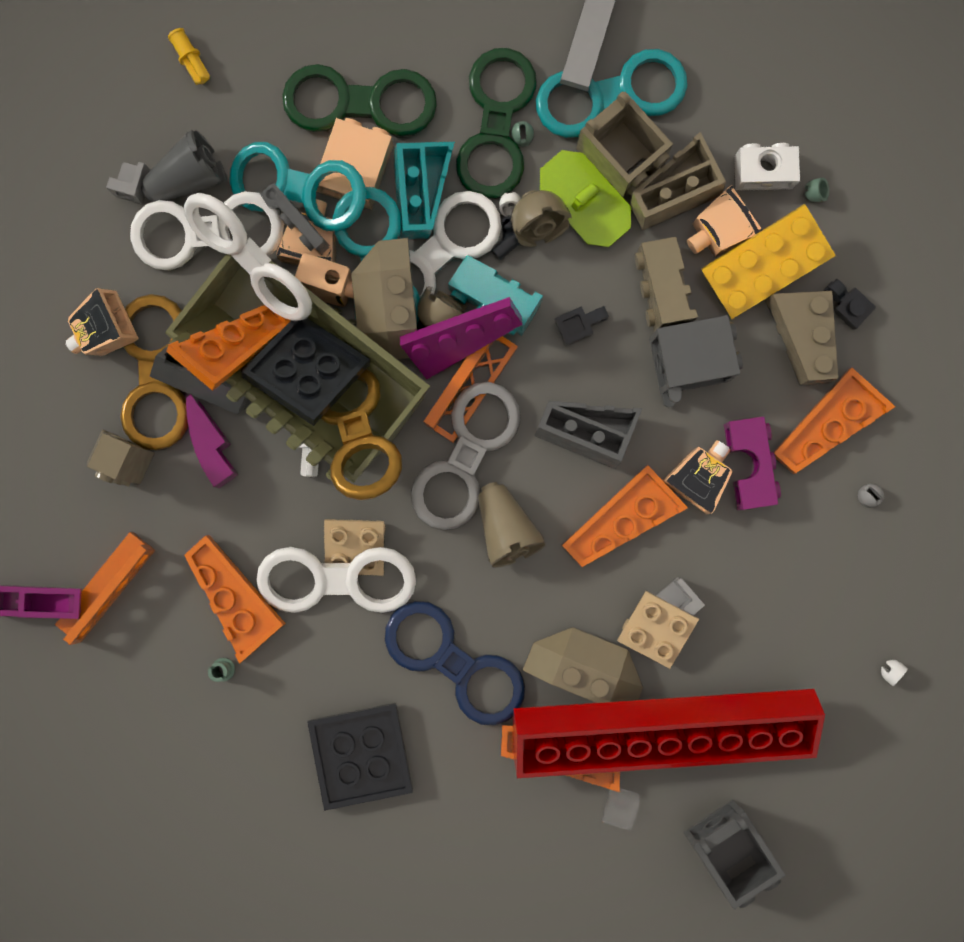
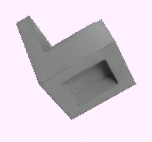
(129, 182)
(681, 596)

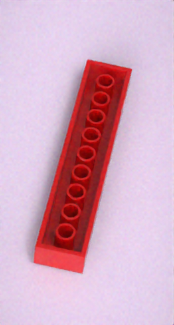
(666, 733)

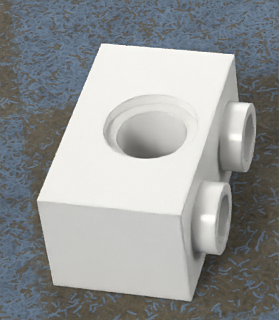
(752, 176)

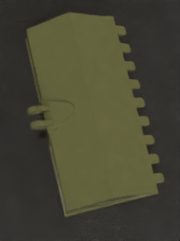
(230, 293)

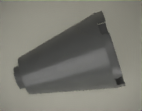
(184, 170)

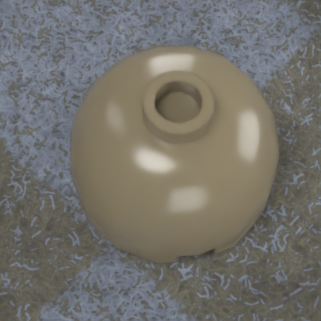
(539, 217)
(437, 307)

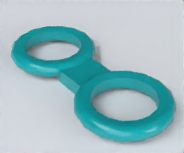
(607, 90)
(302, 186)
(392, 233)

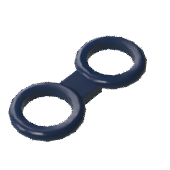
(454, 663)

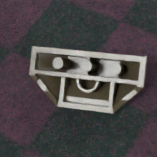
(385, 295)
(585, 666)

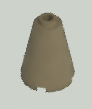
(506, 527)

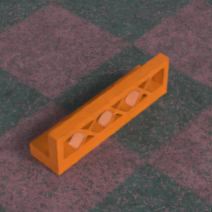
(458, 382)
(106, 586)

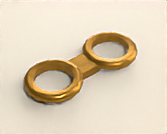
(149, 385)
(357, 436)

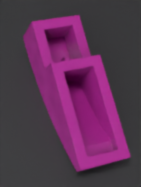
(209, 443)
(40, 602)

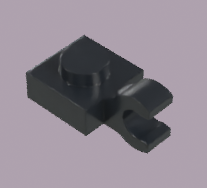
(852, 306)
(577, 325)

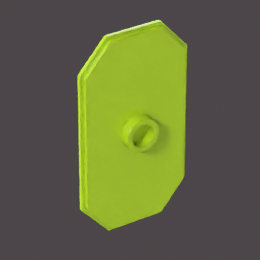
(595, 205)

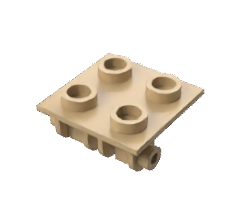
(351, 537)
(657, 629)

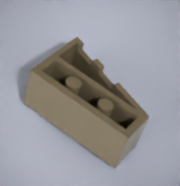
(664, 283)
(808, 334)

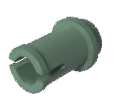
(228, 670)

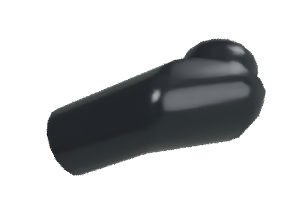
(508, 241)

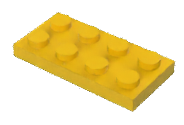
(768, 261)

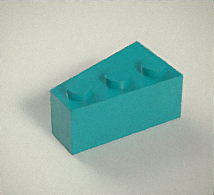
(419, 184)
(482, 286)

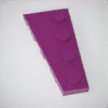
(454, 339)

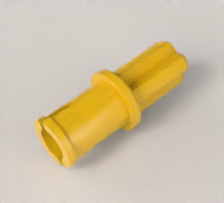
(189, 56)

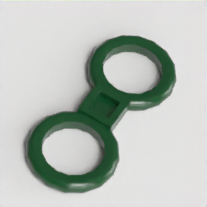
(359, 100)
(496, 122)

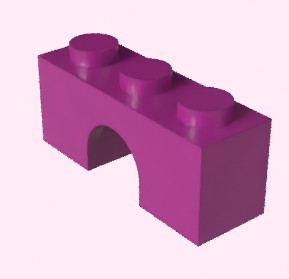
(752, 438)

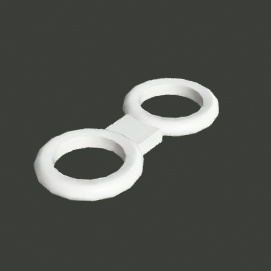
(192, 241)
(440, 250)
(248, 255)
(336, 579)

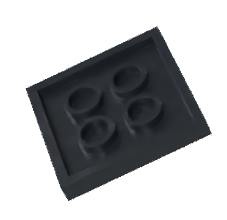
(306, 369)
(360, 756)

